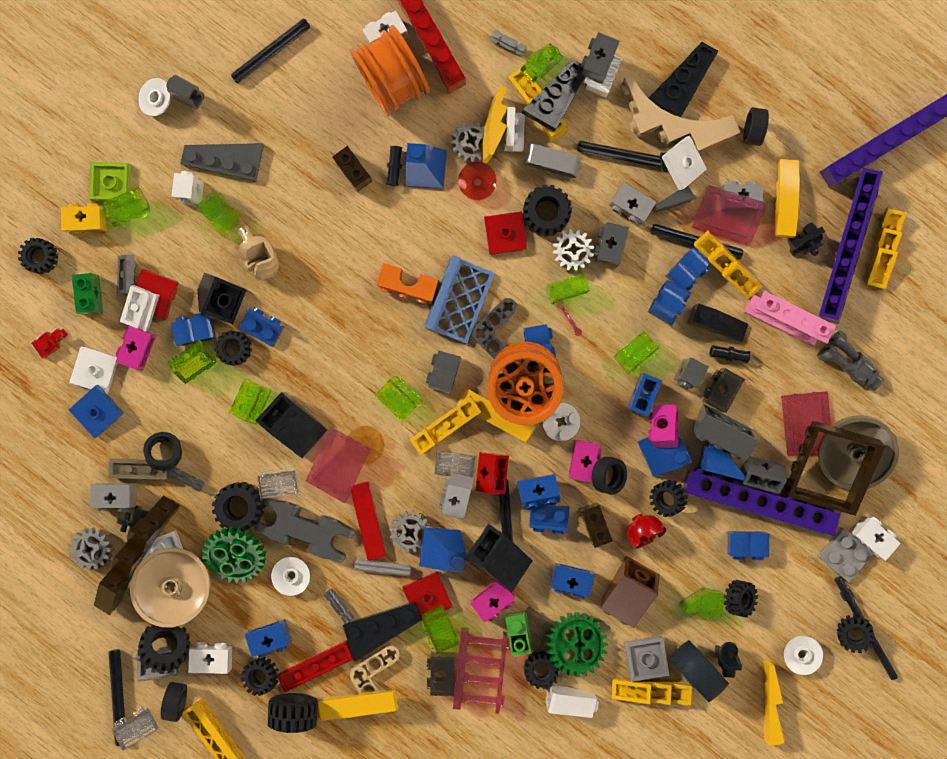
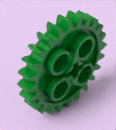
(234, 554)
(560, 644)

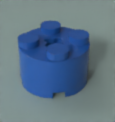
(669, 302)

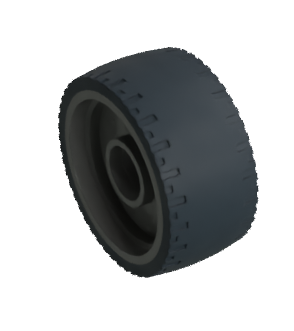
(698, 671)

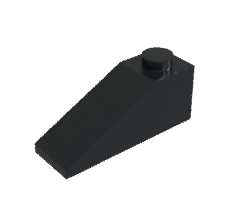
(717, 322)

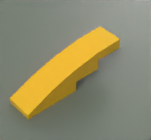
(494, 127)
(787, 198)
(885, 248)
(728, 264)
(522, 432)
(652, 691)

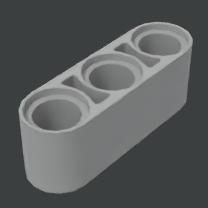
(552, 160)

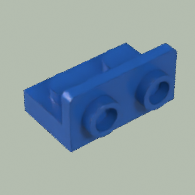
(261, 327)
(549, 518)

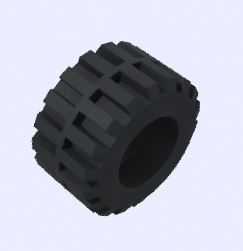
(547, 194)
(222, 508)
(163, 662)
(292, 712)

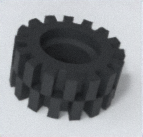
(30, 247)
(222, 353)
(660, 504)
(740, 598)
(855, 622)
(535, 680)
(251, 681)

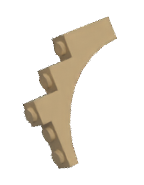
(672, 128)

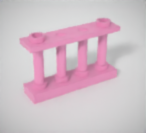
(789, 318)

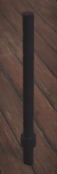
(847, 595)

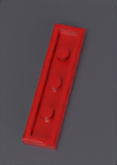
(368, 521)
(315, 666)

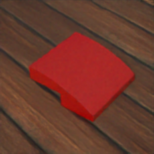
(159, 285)

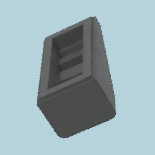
(678, 198)

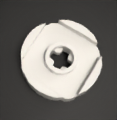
(563, 432)

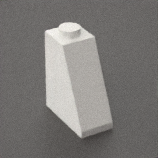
(571, 701)

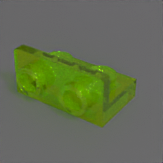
(399, 398)
(250, 401)

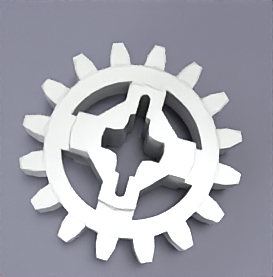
(585, 248)

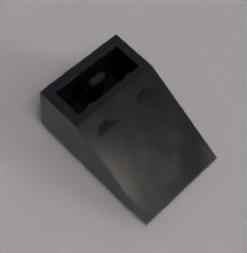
(291, 424)
(498, 558)

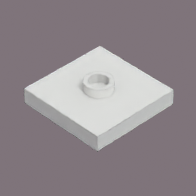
(684, 163)
(93, 369)

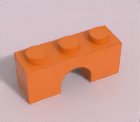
(423, 290)

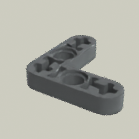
(489, 336)

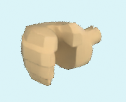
(258, 255)

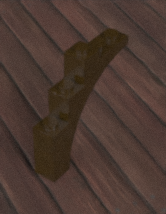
(140, 538)

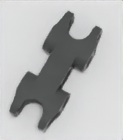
(307, 530)

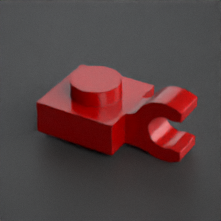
(48, 342)

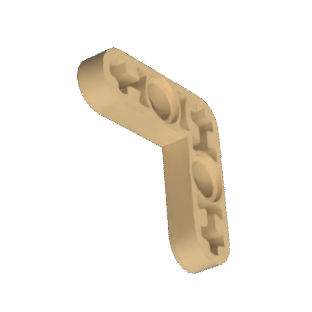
(369, 672)

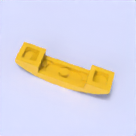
(445, 425)

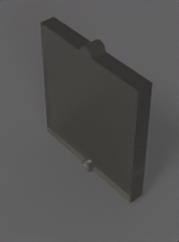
(539, 627)

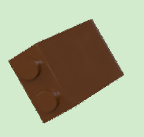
(630, 592)

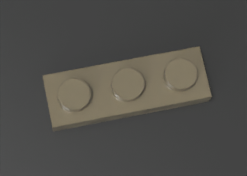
(135, 469)

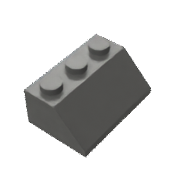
(725, 433)

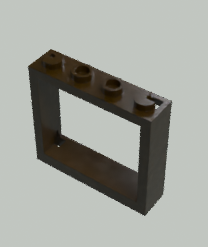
(861, 481)

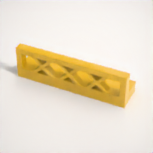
(216, 730)

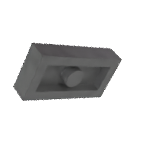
(125, 277)

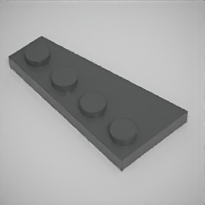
(226, 159)

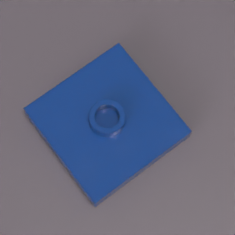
(96, 411)

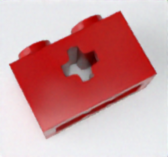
(492, 473)

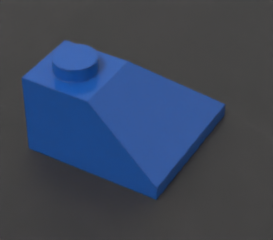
(425, 166)
(664, 459)
(718, 462)
(443, 550)

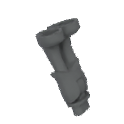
(859, 369)

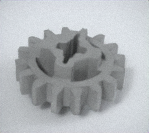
(464, 145)
(417, 542)
(94, 558)

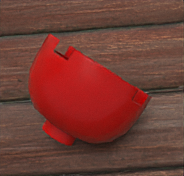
(644, 530)

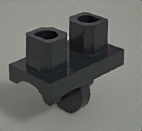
(808, 243)
(137, 515)
(728, 659)

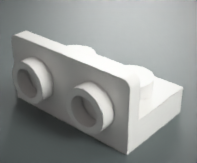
(514, 131)

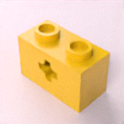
(73, 223)

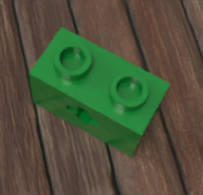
(87, 294)

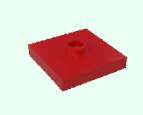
(505, 233)
(428, 593)

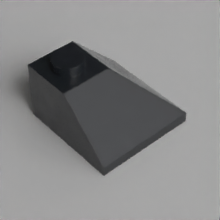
(219, 298)

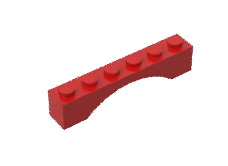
(434, 43)

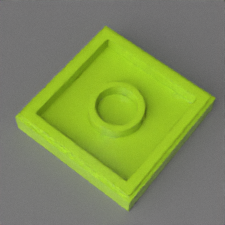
(108, 180)

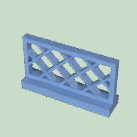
(444, 291)

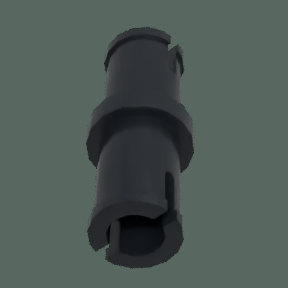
(394, 165)
(729, 354)

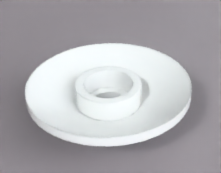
(154, 97)
(285, 584)
(809, 661)

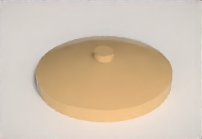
(170, 587)

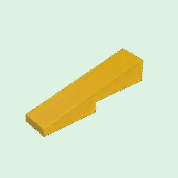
(527, 91)
(772, 697)
(357, 705)

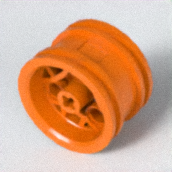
(390, 70)
(530, 411)

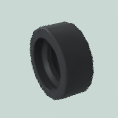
(756, 126)
(159, 437)
(599, 475)
(173, 702)

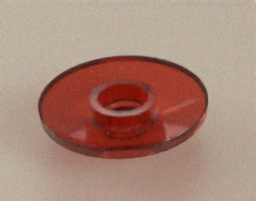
(478, 171)

